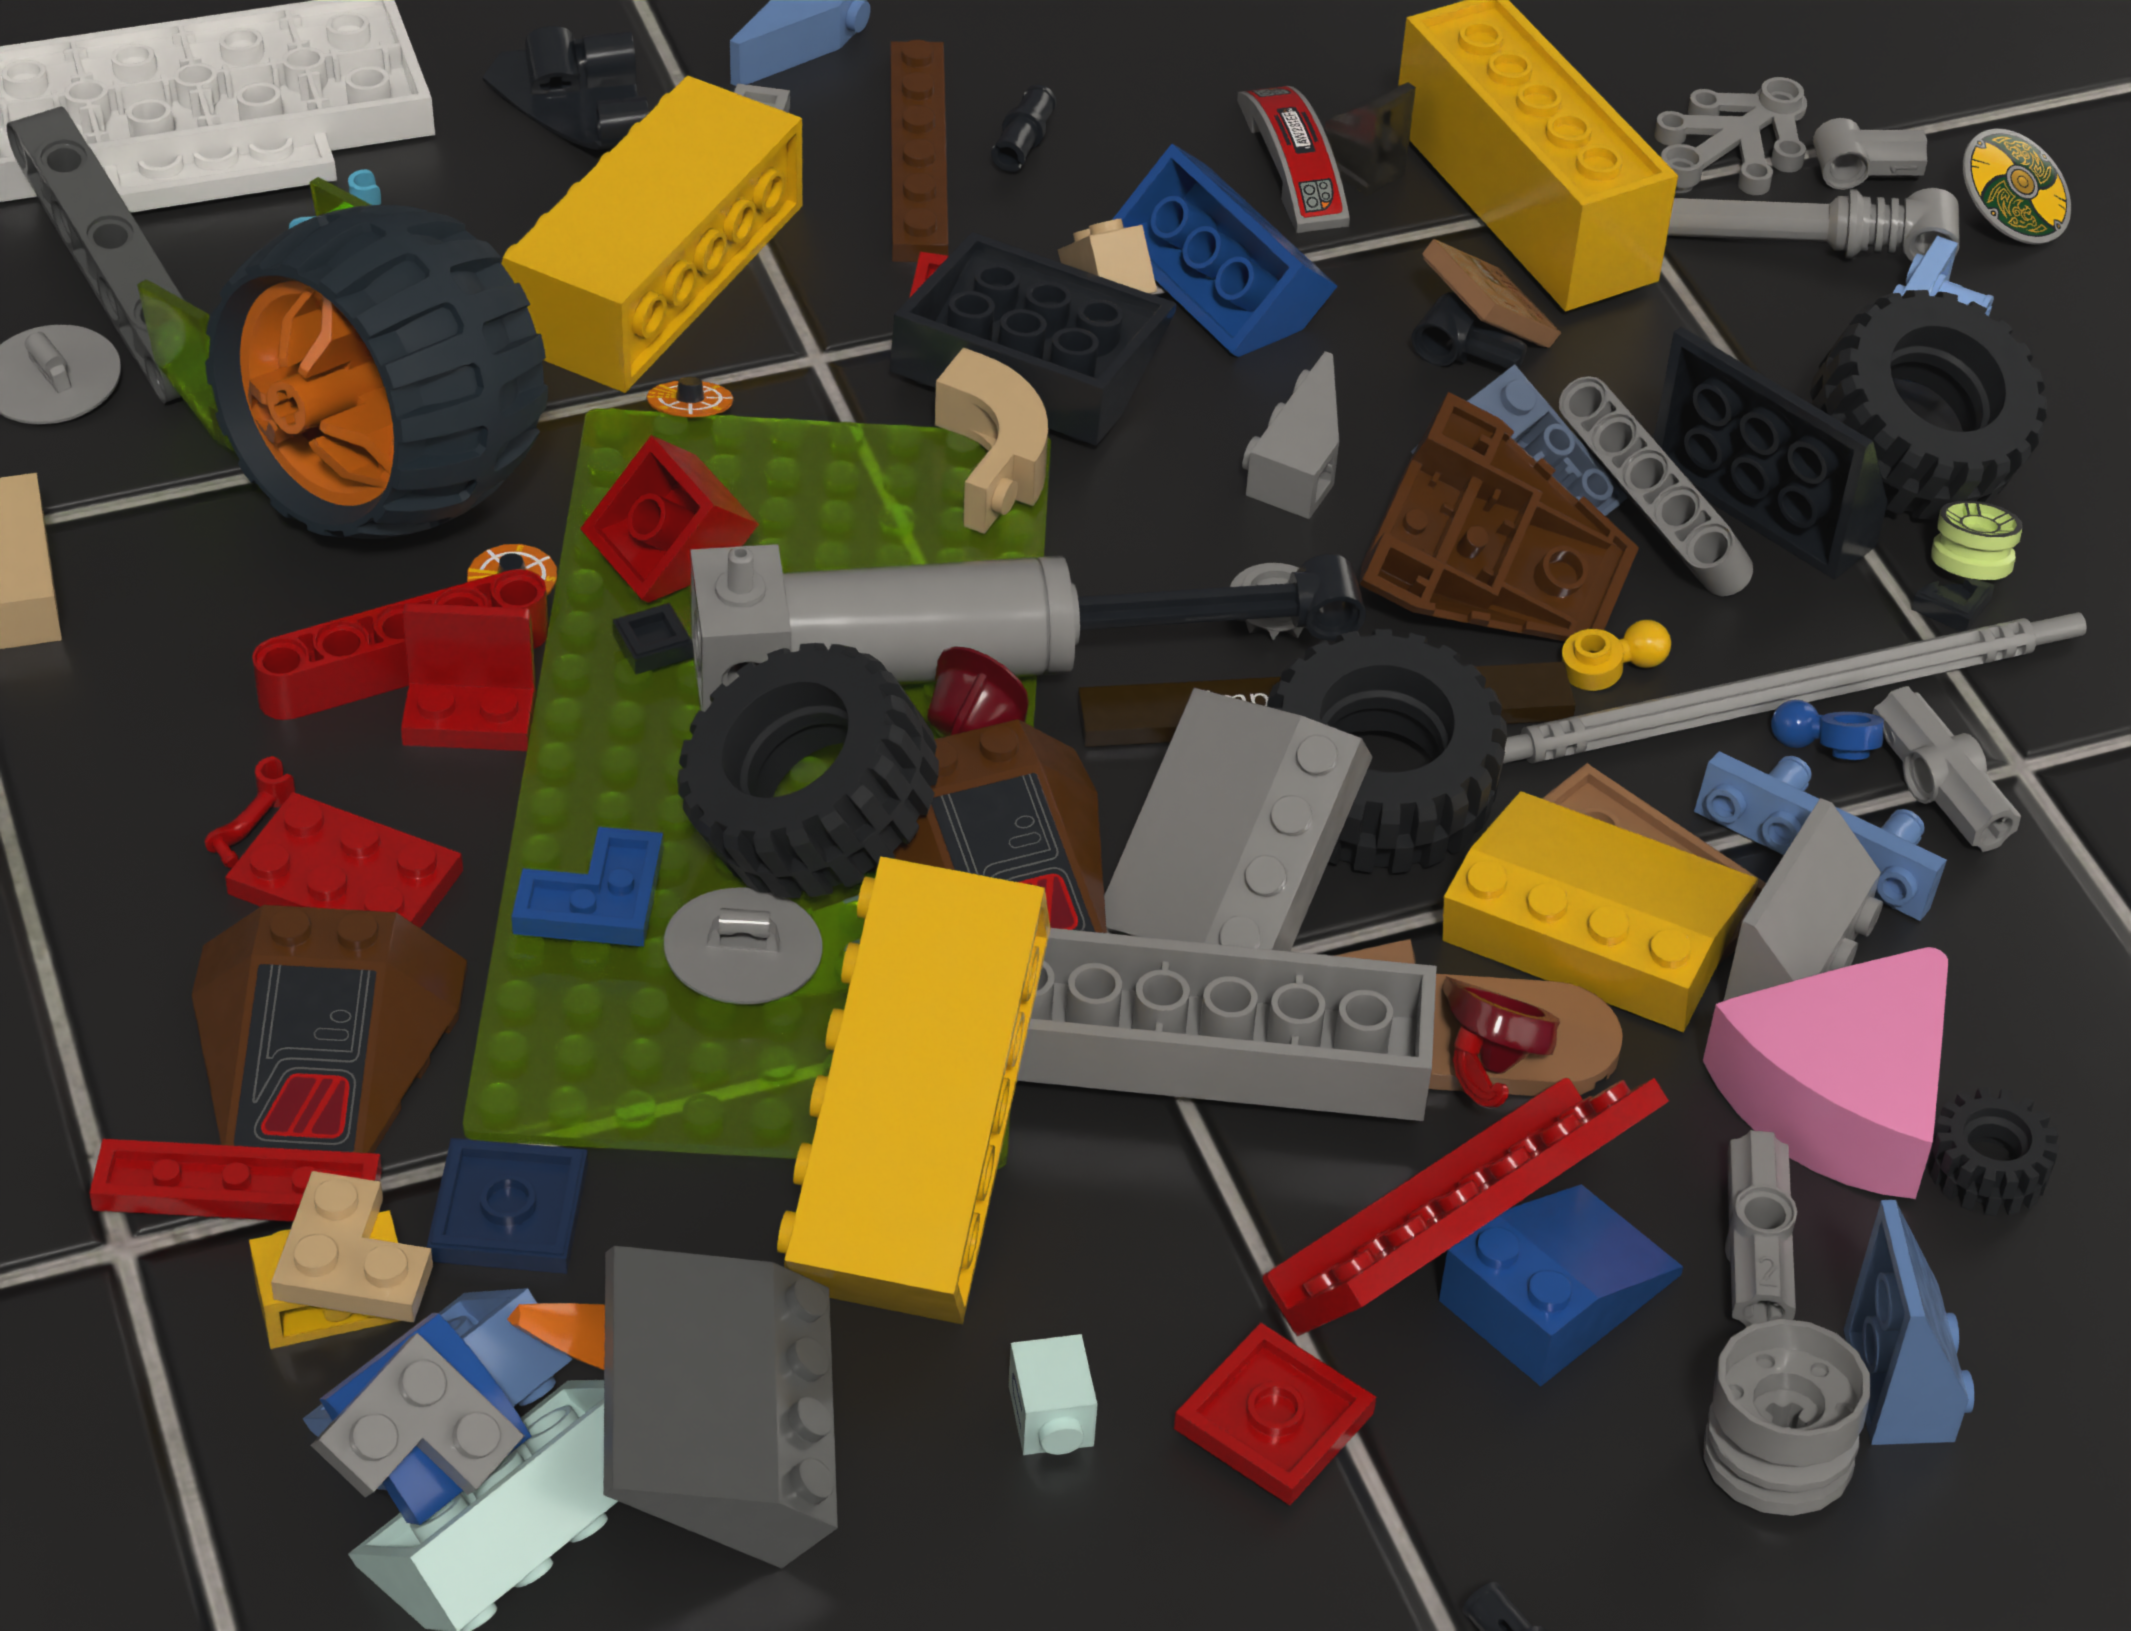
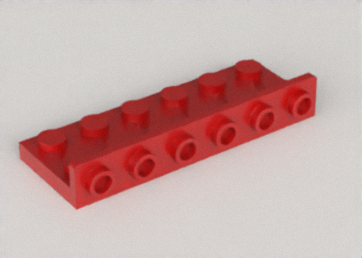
(1452, 1199)

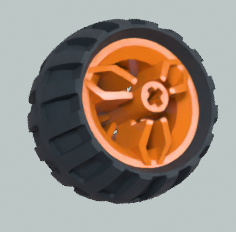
(376, 371)

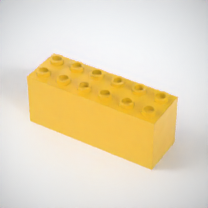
(1536, 151)
(658, 230)
(917, 1088)

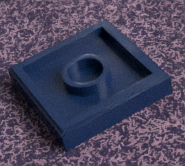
(508, 1205)

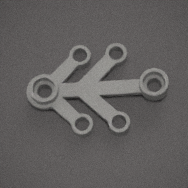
(1776, 103)

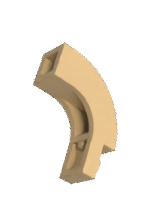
(1007, 418)

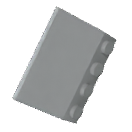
(1236, 826)

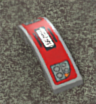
(1301, 154)

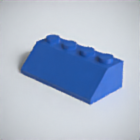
(1222, 256)

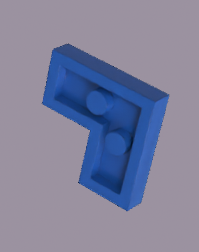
(601, 906)

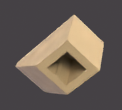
(1113, 254)

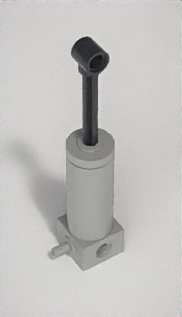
(1006, 608)

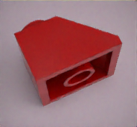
(661, 512)

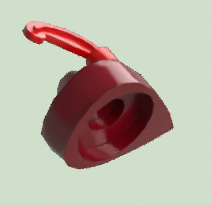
(1498, 1034)

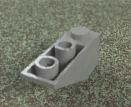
(1299, 450)

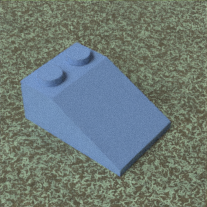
(1906, 1340)

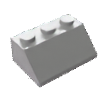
(1808, 908)

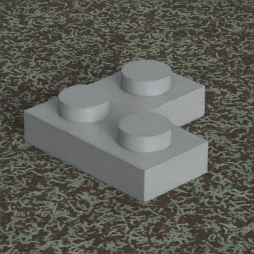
(420, 1404)

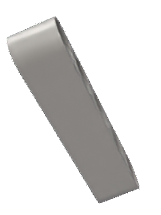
(1609, 427)

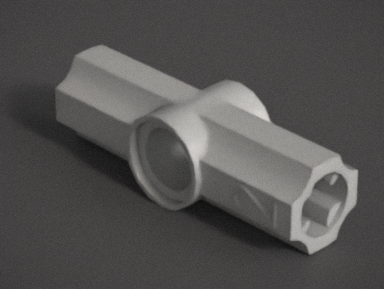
(1946, 770)
(1760, 1229)

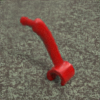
(272, 791)

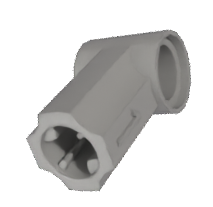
(1853, 155)

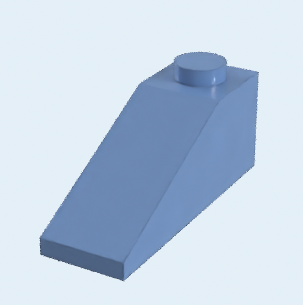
(792, 34)

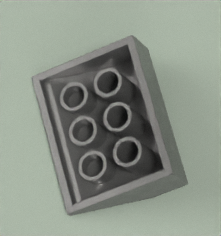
(720, 1399)

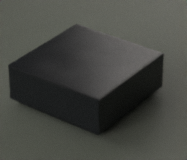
(652, 638)

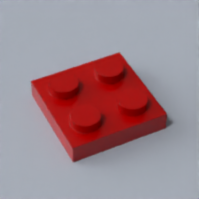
(1275, 1413)

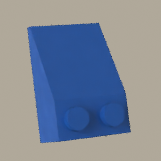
(1553, 1279)

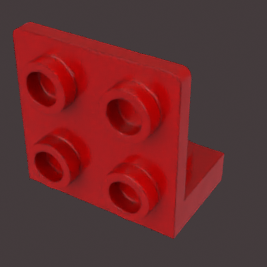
(468, 677)

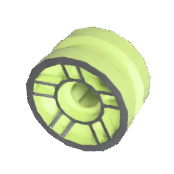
(1976, 540)

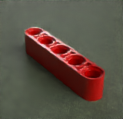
(367, 650)

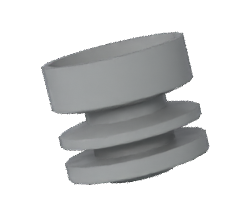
(1786, 1416)

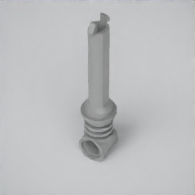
(1845, 224)

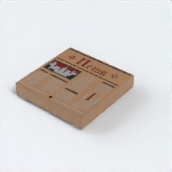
(1490, 294)

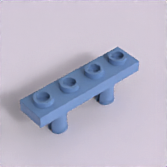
(1775, 808)

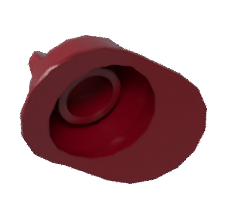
(973, 693)

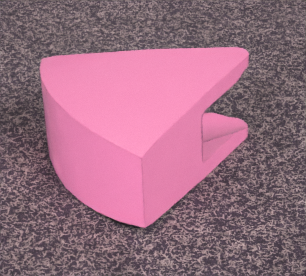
(1841, 1067)

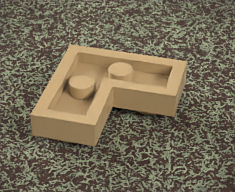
(336, 1263)

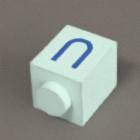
(1052, 1395)

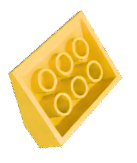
(1596, 908)

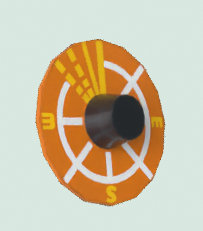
(689, 398)
(514, 557)

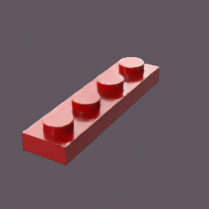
(214, 1178)

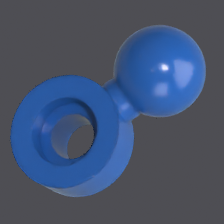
(1847, 733)

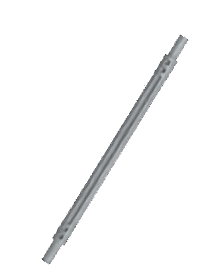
(1803, 683)

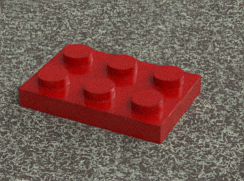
(342, 861)

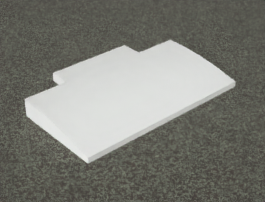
(222, 98)

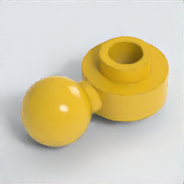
(1597, 657)

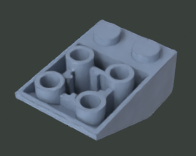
(1546, 436)

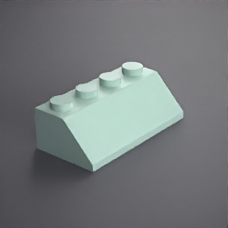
(508, 1527)

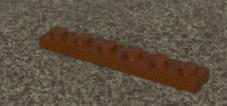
(918, 150)

